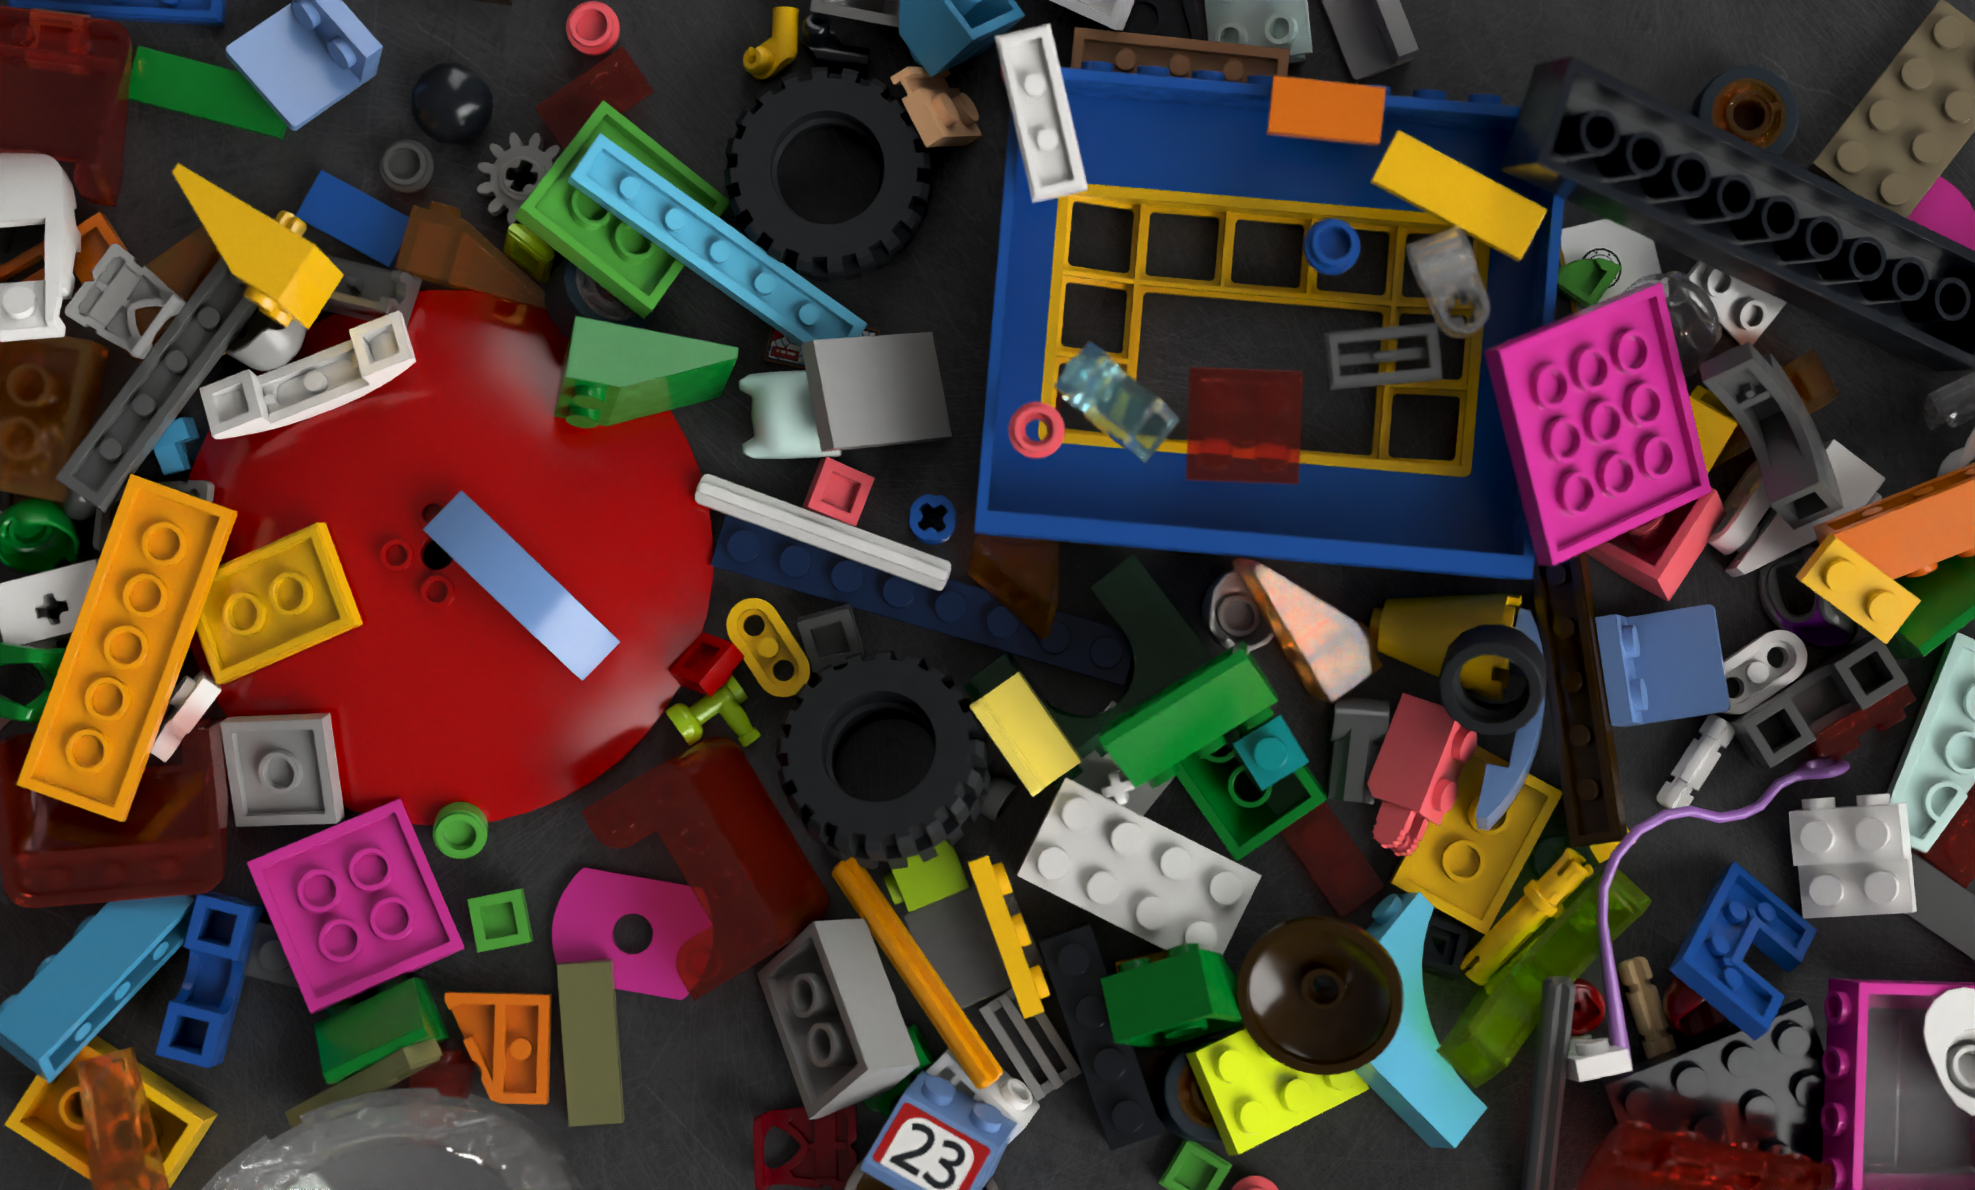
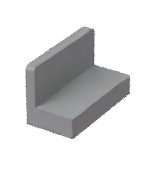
(1370, 35)

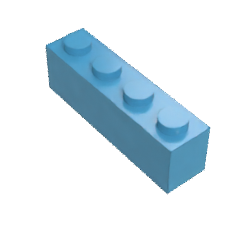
(91, 980)

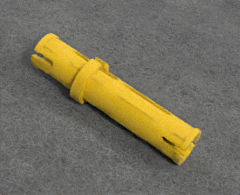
(1541, 900)

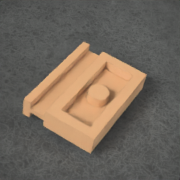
(938, 112)

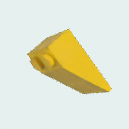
(277, 266)

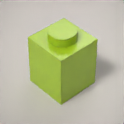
(927, 881)

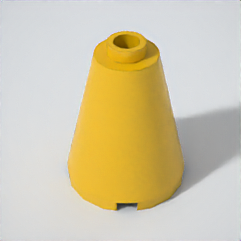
(1423, 628)

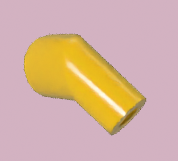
(779, 49)

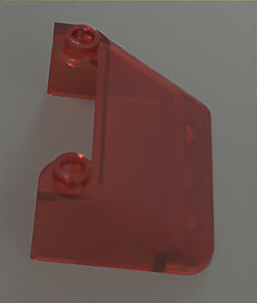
(66, 94)
(163, 849)

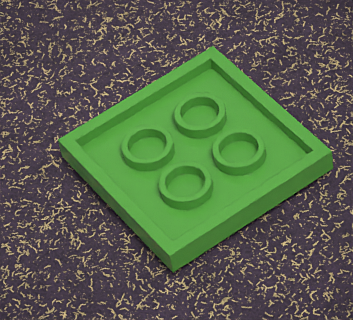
(595, 238)

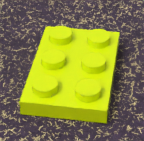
(1258, 1096)

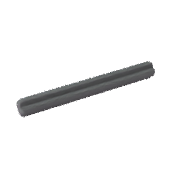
(1548, 1083)

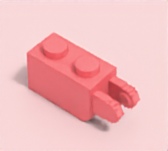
(1417, 772)

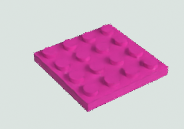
(1598, 422)

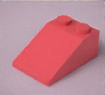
(1664, 548)

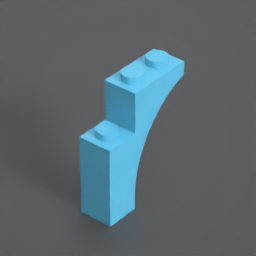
(1410, 1070)

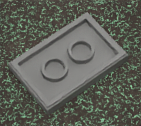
(876, 390)

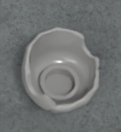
(267, 343)
(1232, 614)

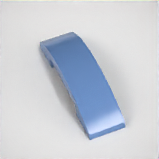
(521, 585)
(1504, 783)

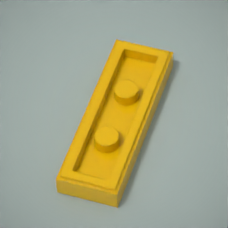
(1458, 195)

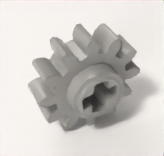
(511, 164)

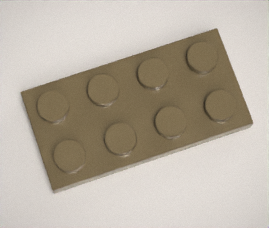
(1909, 117)

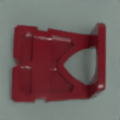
(824, 1153)

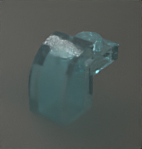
(1116, 402)

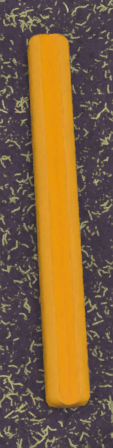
(917, 973)

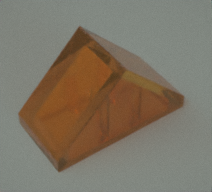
(1020, 576)

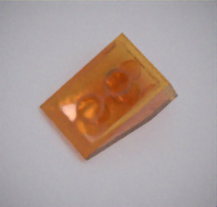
(45, 409)

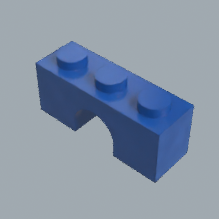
(204, 1011)

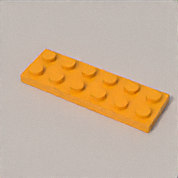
(127, 648)

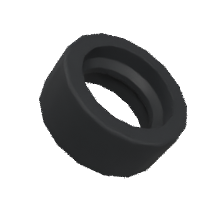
(1479, 715)

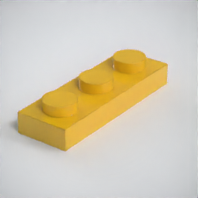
(1009, 935)

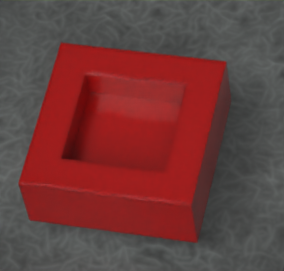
(707, 664)

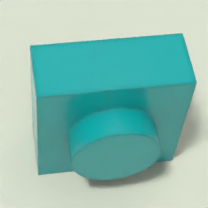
(1271, 752)

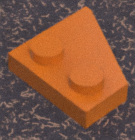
(508, 1042)

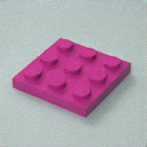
(355, 906)

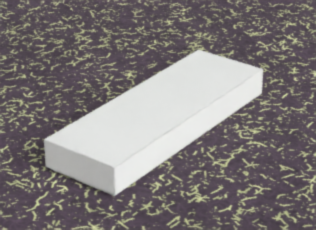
(1041, 113)

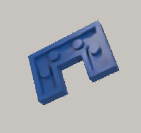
(1713, 952)

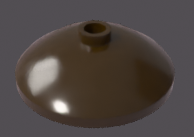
(1312, 1024)

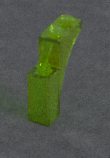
(1510, 1001)

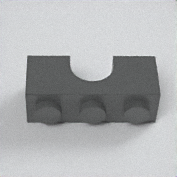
(1816, 700)

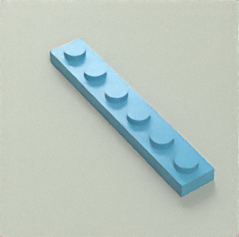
(710, 246)

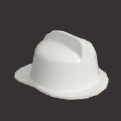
(1951, 1044)

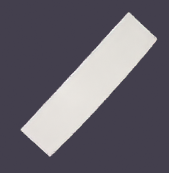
(310, 385)

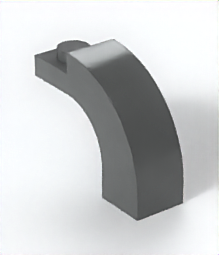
(1780, 431)

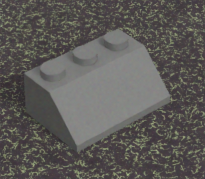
(837, 1016)

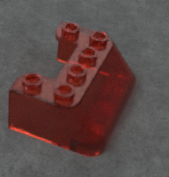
(729, 851)

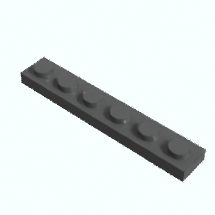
(158, 388)

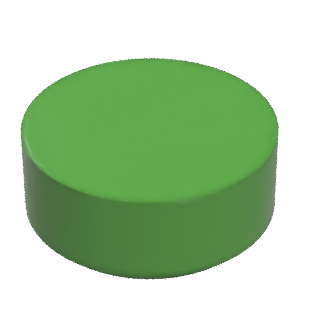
(460, 830)

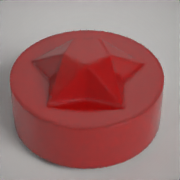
(1588, 1008)

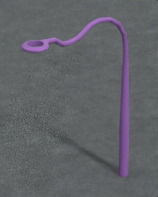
(1811, 769)

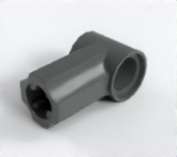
(1356, 735)

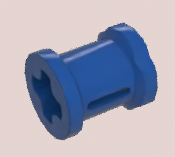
(935, 503)

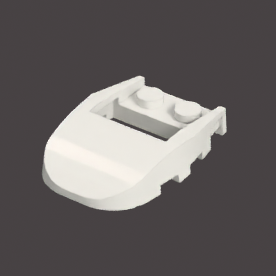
(38, 193)

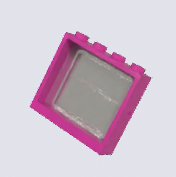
(1882, 1101)

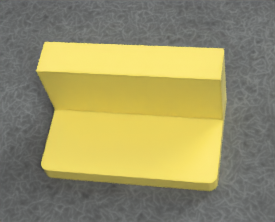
(1026, 733)

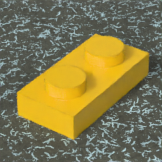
(1857, 588)

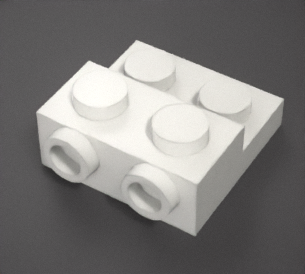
(1853, 857)

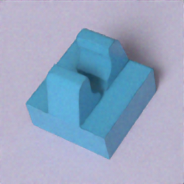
(171, 447)

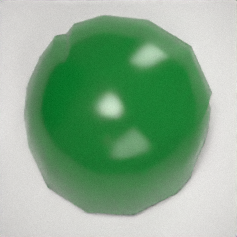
(37, 536)

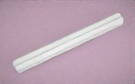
(823, 532)

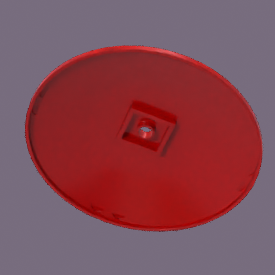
(440, 681)

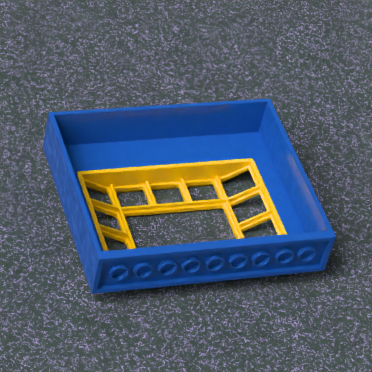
(1206, 153)

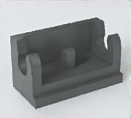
(372, 291)

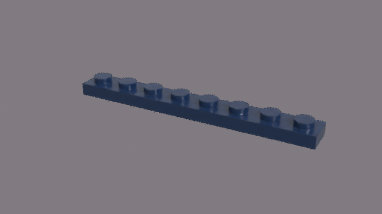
(955, 611)

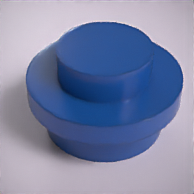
(1331, 246)

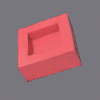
(838, 491)

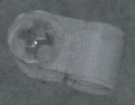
(1448, 271)

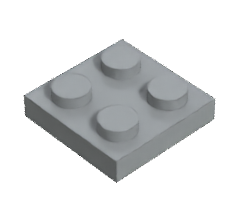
(282, 770)

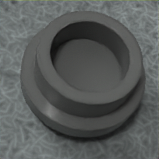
(407, 166)

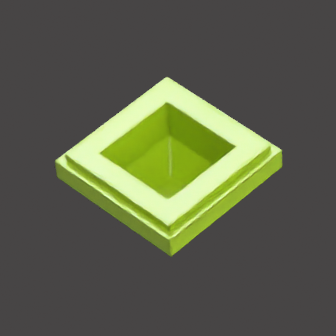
(529, 251)

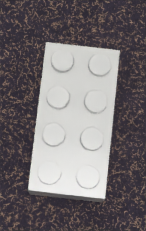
(1136, 872)

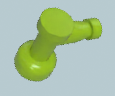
(724, 701)

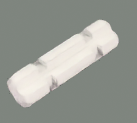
(1696, 763)
(1118, 787)

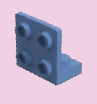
(306, 58)
(1662, 665)

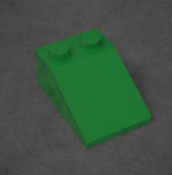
(632, 372)

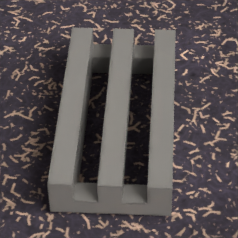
(1055, 1079)

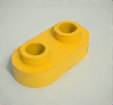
(768, 648)

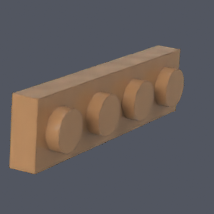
(1177, 54)

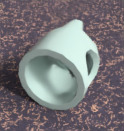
(782, 417)

